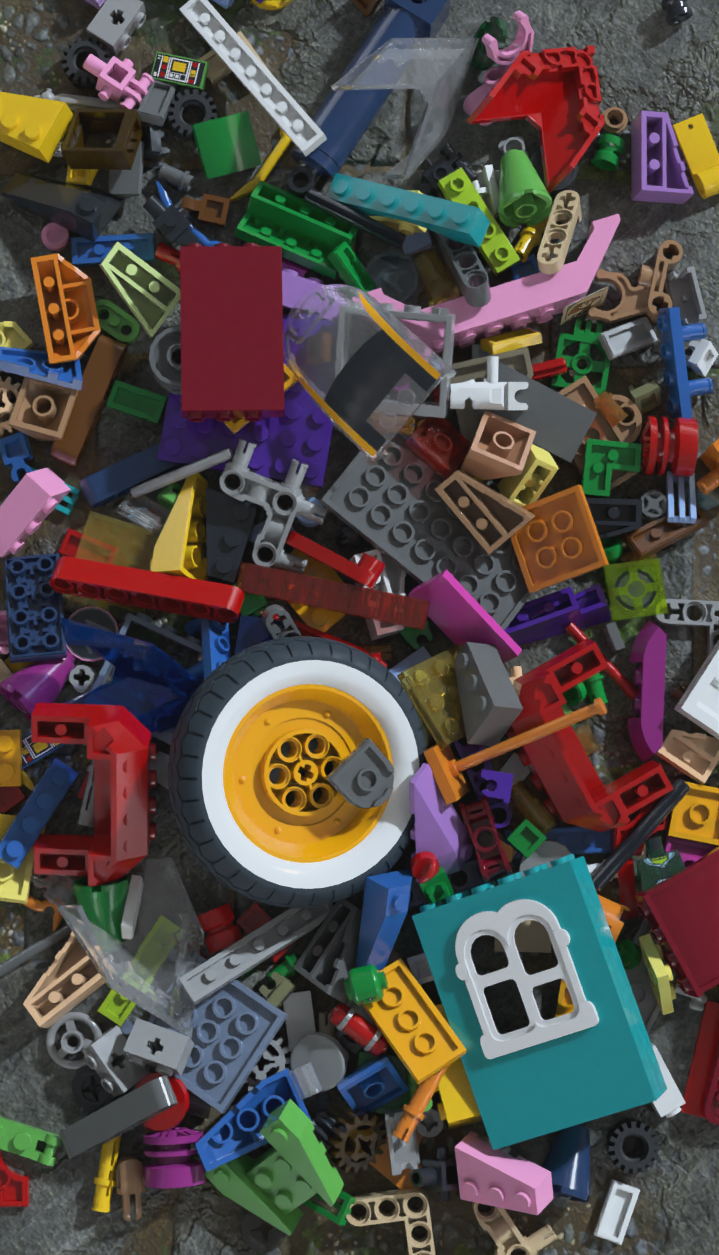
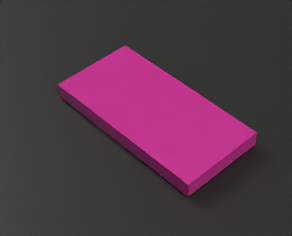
(462, 616)

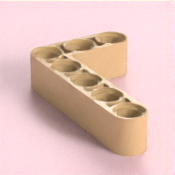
(402, 1212)

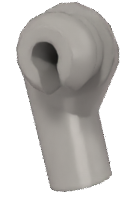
(695, 1003)

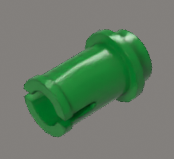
(595, 688)
(286, 968)

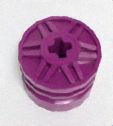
(174, 1158)

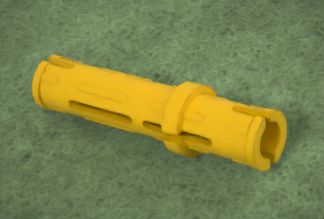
(106, 1176)

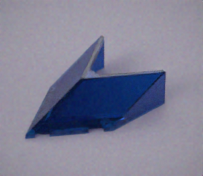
(142, 677)

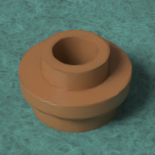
(617, 113)

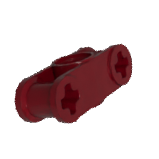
(486, 855)

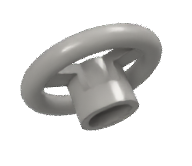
(66, 1047)

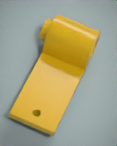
(699, 154)

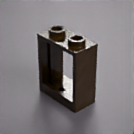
(85, 121)

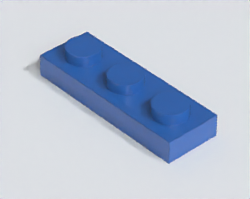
(90, 253)

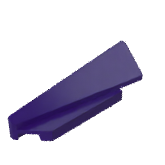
(555, 611)

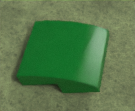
(226, 144)

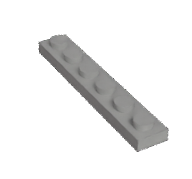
(252, 950)

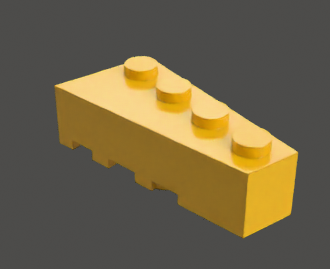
(33, 124)

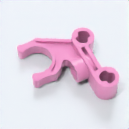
(504, 57)

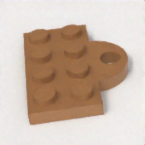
(601, 427)

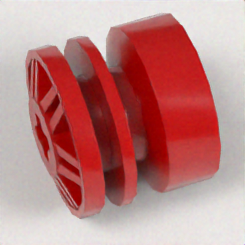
(670, 446)

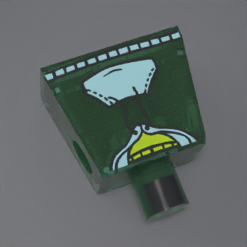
(657, 865)

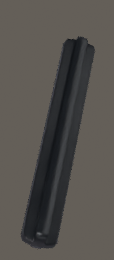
(355, 218)

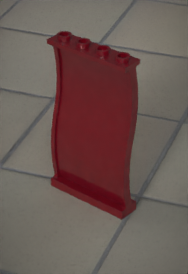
(686, 922)

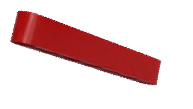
(147, 589)

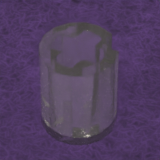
(305, 1080)

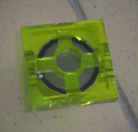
(635, 589)

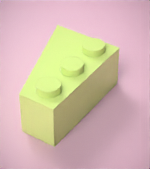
(141, 287)

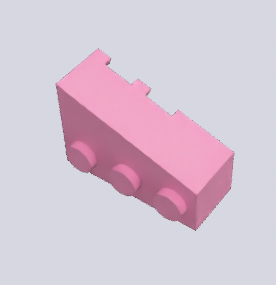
(27, 507)
(499, 1178)

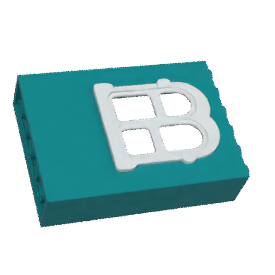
(556, 1067)

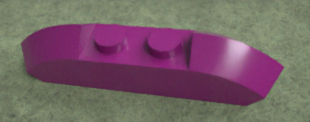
(650, 655)

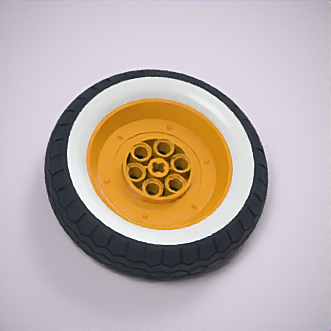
(234, 739)

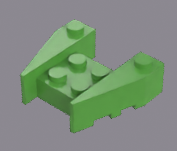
(282, 1175)

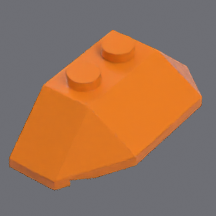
(65, 308)

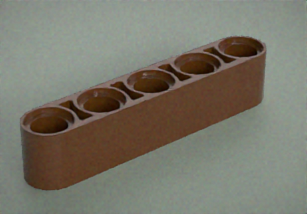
(90, 401)

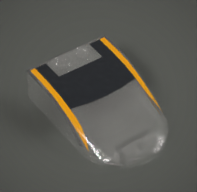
(359, 364)

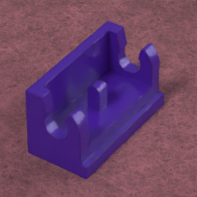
(500, 785)

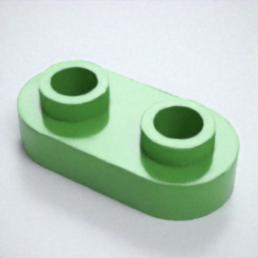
(116, 322)

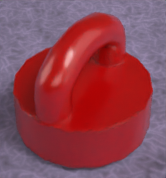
(424, 866)

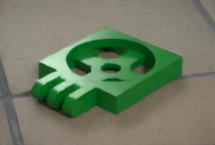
(586, 339)

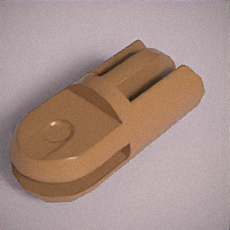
(130, 1180)

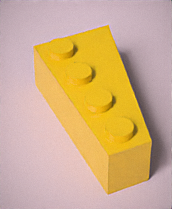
(456, 1094)

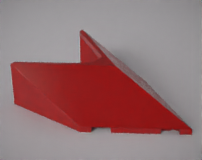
(558, 97)

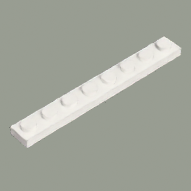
(254, 75)

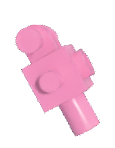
(118, 81)

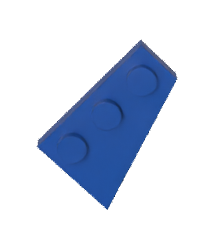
(36, 365)

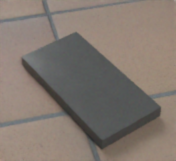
(555, 418)

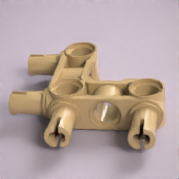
(507, 1235)

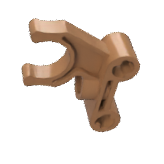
(649, 288)

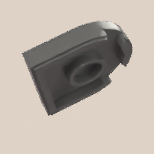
(364, 776)

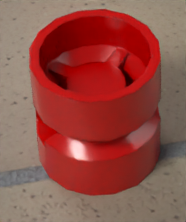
(220, 928)

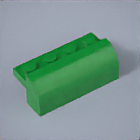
(302, 230)

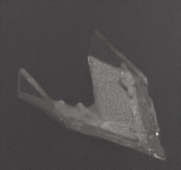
(427, 64)
(160, 952)

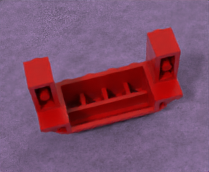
(559, 759)
(121, 791)

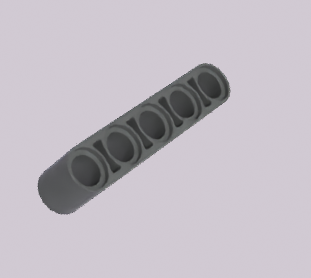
(466, 269)
(118, 1117)

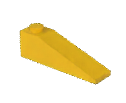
(182, 539)

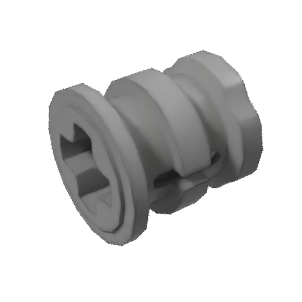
(78, 671)

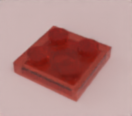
(439, 445)

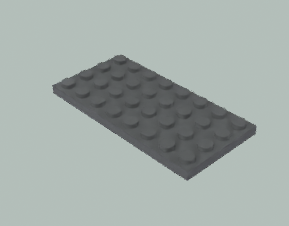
(404, 518)

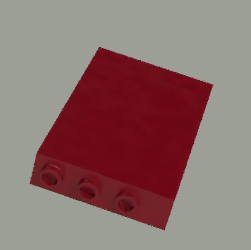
(231, 332)

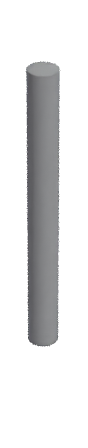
(182, 473)

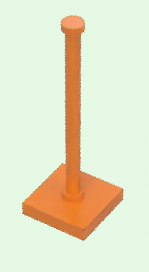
(449, 771)

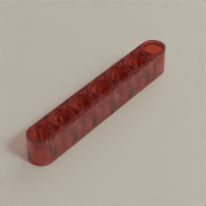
(333, 596)

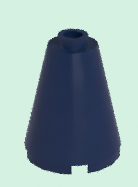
(570, 1163)

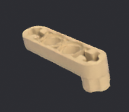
(567, 211)

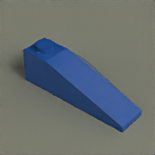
(382, 916)
(241, 1127)

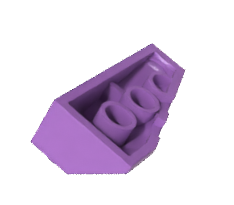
(436, 824)

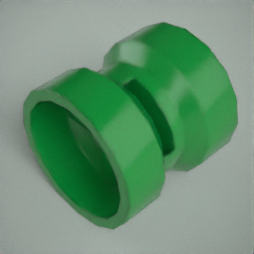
(608, 152)

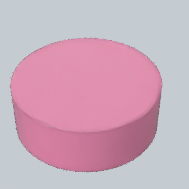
(55, 237)

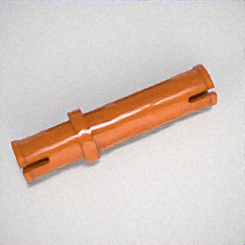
(414, 1110)

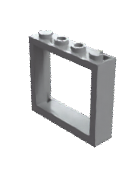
(440, 315)

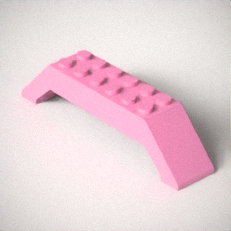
(517, 301)

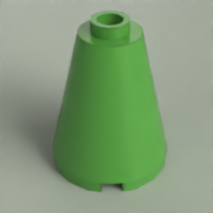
(521, 191)

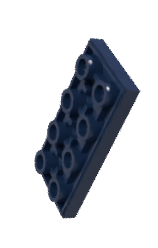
(33, 609)

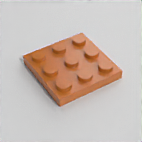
(558, 540)

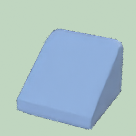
(417, 243)

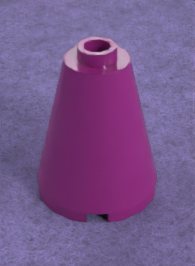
(37, 683)

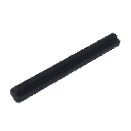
(639, 834)

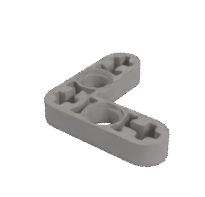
(707, 618)

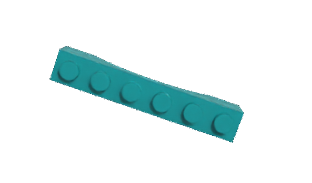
(448, 218)

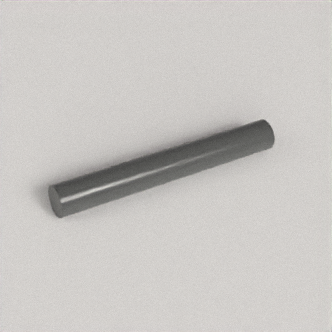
(34, 949)

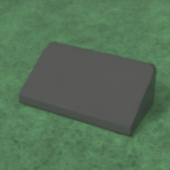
(127, 183)

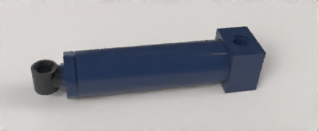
(349, 113)

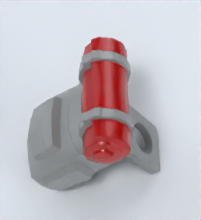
(357, 1024)

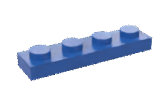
(36, 812)

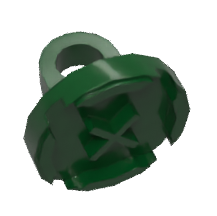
(496, 28)

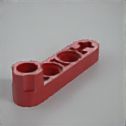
(365, 572)

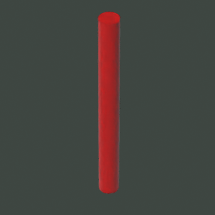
(611, 670)

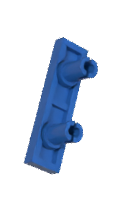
(674, 354)
(214, 645)

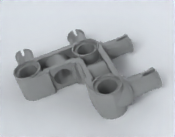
(266, 493)

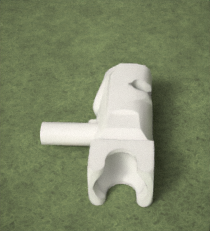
(488, 394)

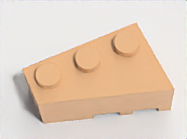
(64, 985)

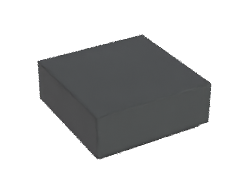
(613, 637)

